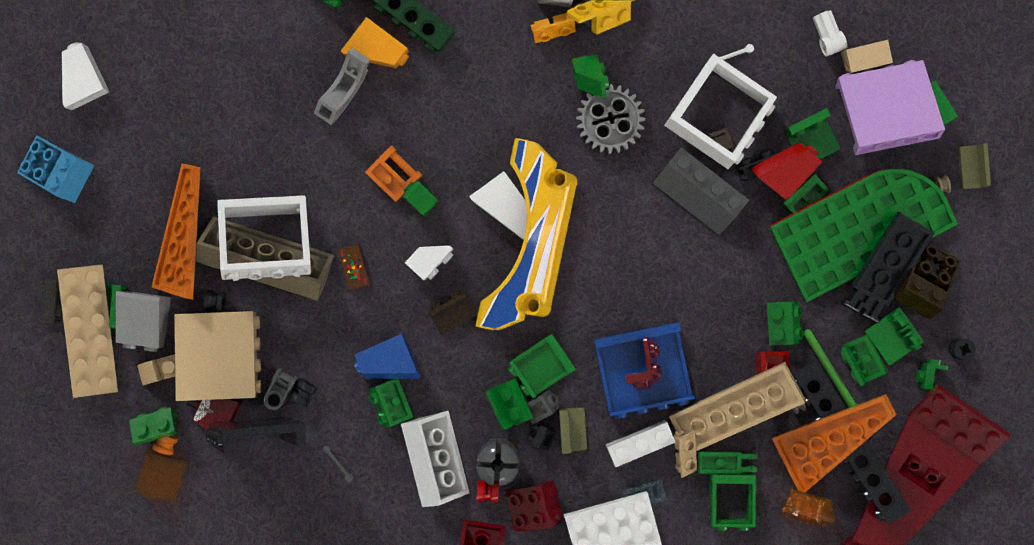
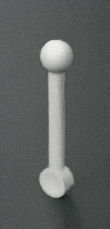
(749, 48)

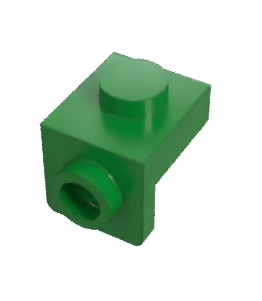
(926, 374)

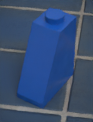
(387, 361)

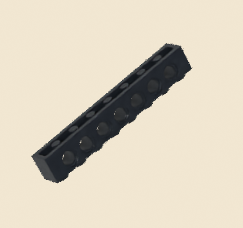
(896, 506)

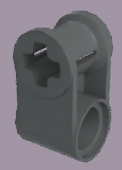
(280, 388)

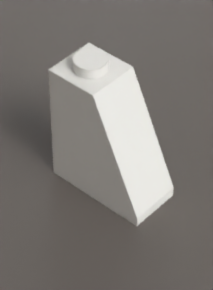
(80, 77)

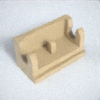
(867, 56)

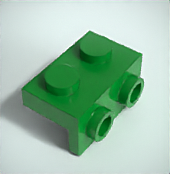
(784, 323)
(863, 359)
(153, 426)

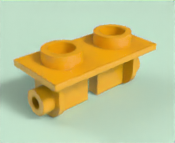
(544, 31)

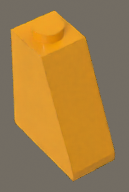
(377, 45)

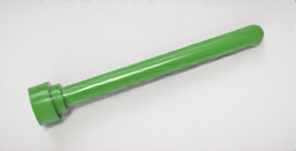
(829, 368)

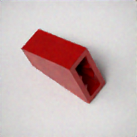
(788, 169)

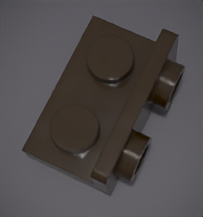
(452, 313)

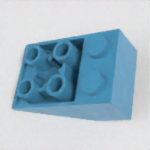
(55, 169)

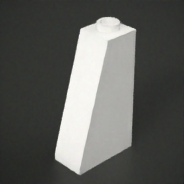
(504, 203)

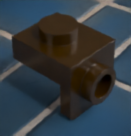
(723, 138)

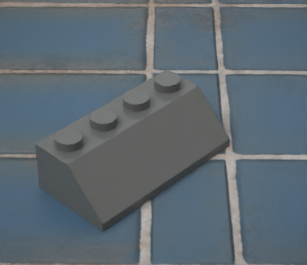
(700, 191)

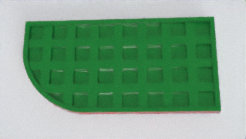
(837, 234)

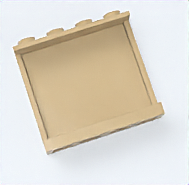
(217, 356)

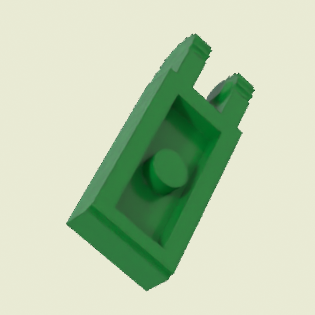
(724, 462)

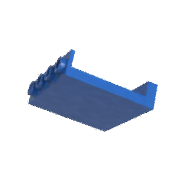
(625, 355)

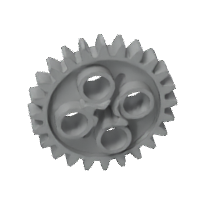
(615, 137)

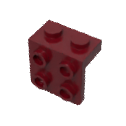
(654, 372)
(534, 507)

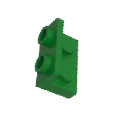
(390, 403)
(508, 404)

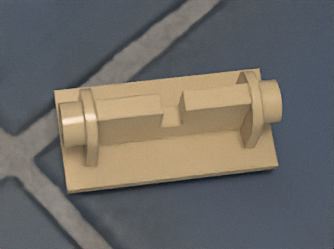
(686, 456)

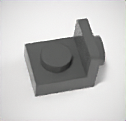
(543, 406)

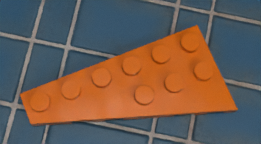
(178, 251)
(824, 443)

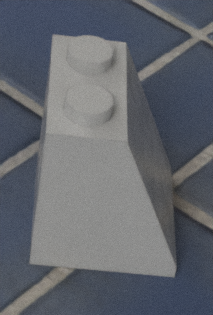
(141, 320)

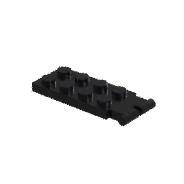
(887, 267)

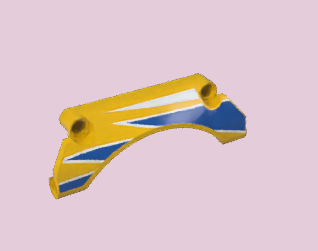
(537, 266)

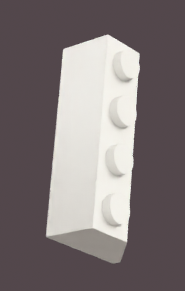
(435, 459)

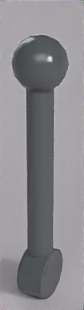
(348, 476)

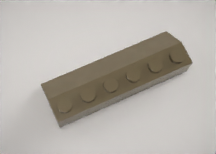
(251, 245)

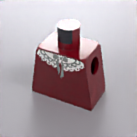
(214, 411)

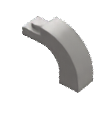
(344, 88)

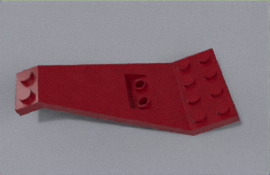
(945, 441)

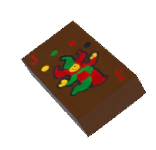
(354, 267)

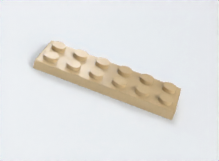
(87, 330)
(740, 406)

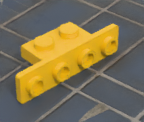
(604, 13)

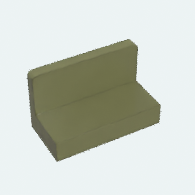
(974, 166)
(572, 429)

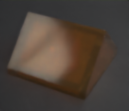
(161, 476)
(808, 509)

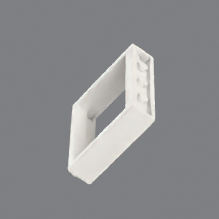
(702, 141)
(263, 207)

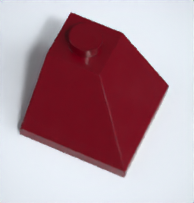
(481, 533)

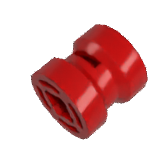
(493, 491)

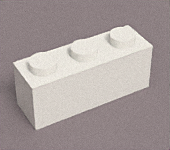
(640, 443)

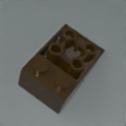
(929, 282)

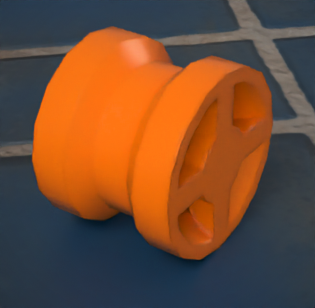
(165, 445)

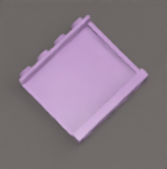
(890, 106)

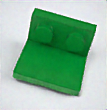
(814, 132)

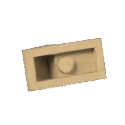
(157, 369)

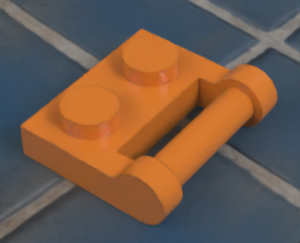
(387, 178)

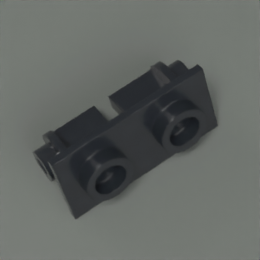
(747, 164)

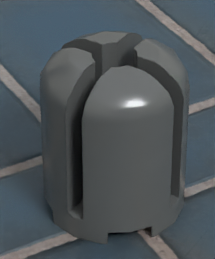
(506, 470)

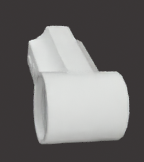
(831, 38)

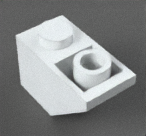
(427, 259)

